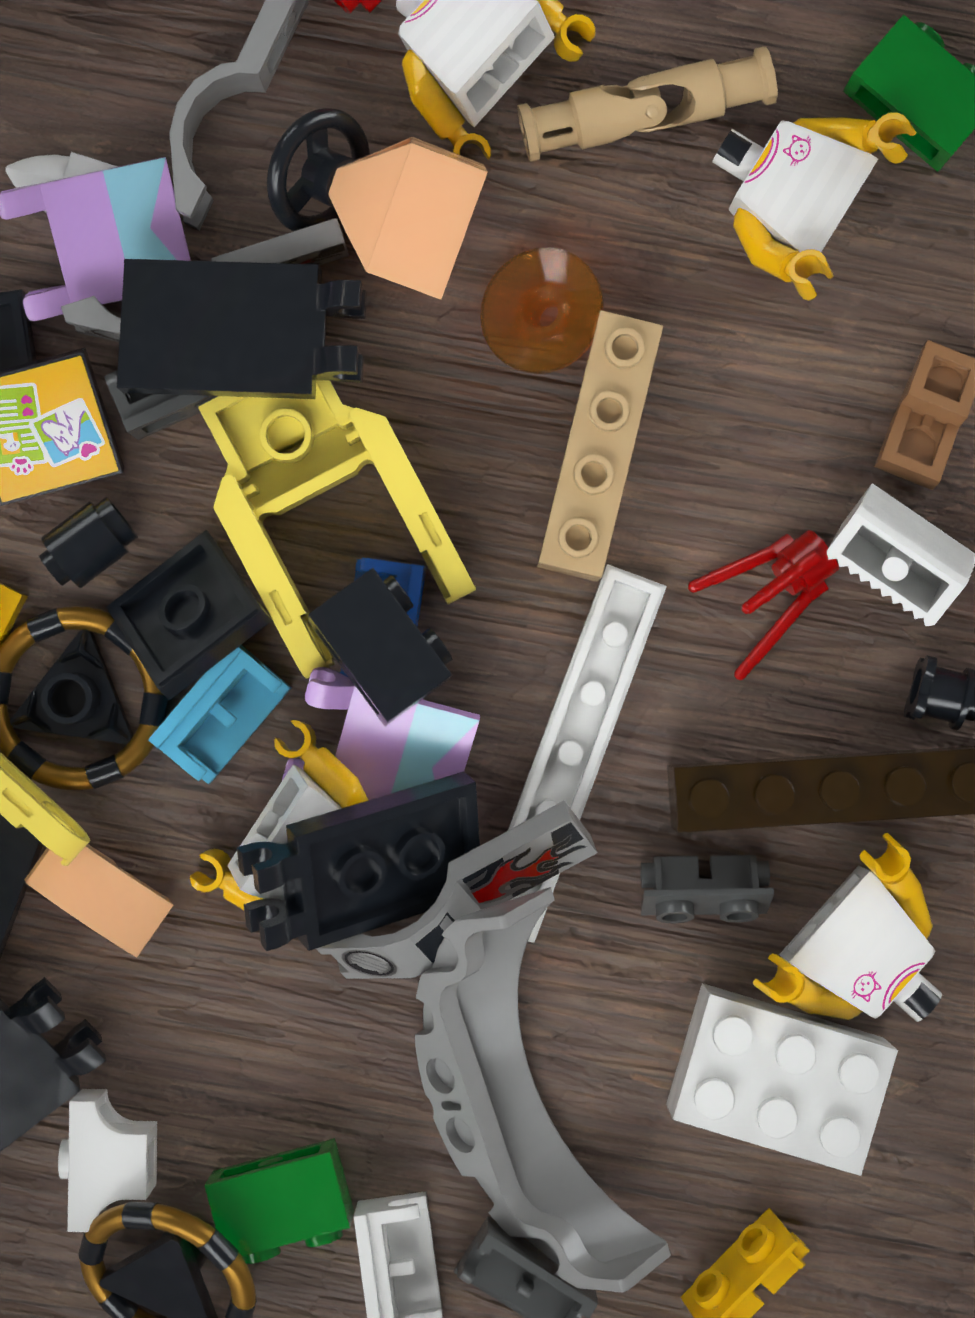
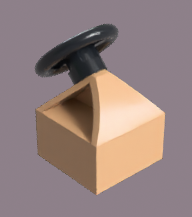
(398, 205)

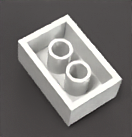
(781, 1079)

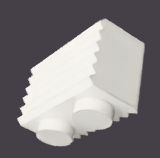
(902, 555)

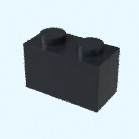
(381, 645)

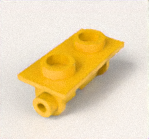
(761, 1255)

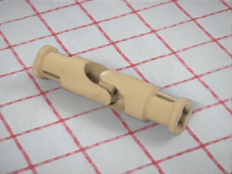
(613, 112)

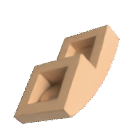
(101, 897)

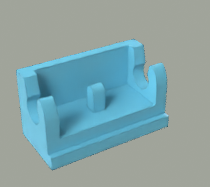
(220, 714)

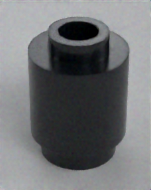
(87, 543)

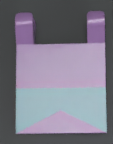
(97, 225)
(410, 751)

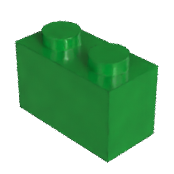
(924, 83)
(281, 1201)

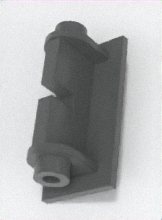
(730, 891)

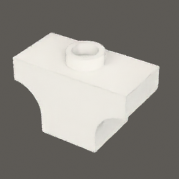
(104, 1158)

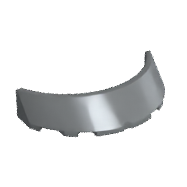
(494, 1116)

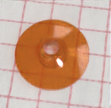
(523, 292)

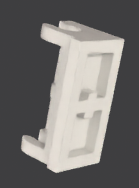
(397, 1257)

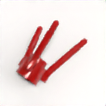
(799, 567)

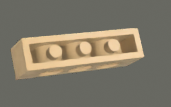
(600, 446)

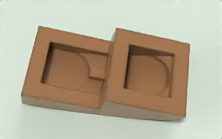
(929, 416)

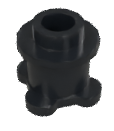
(941, 693)

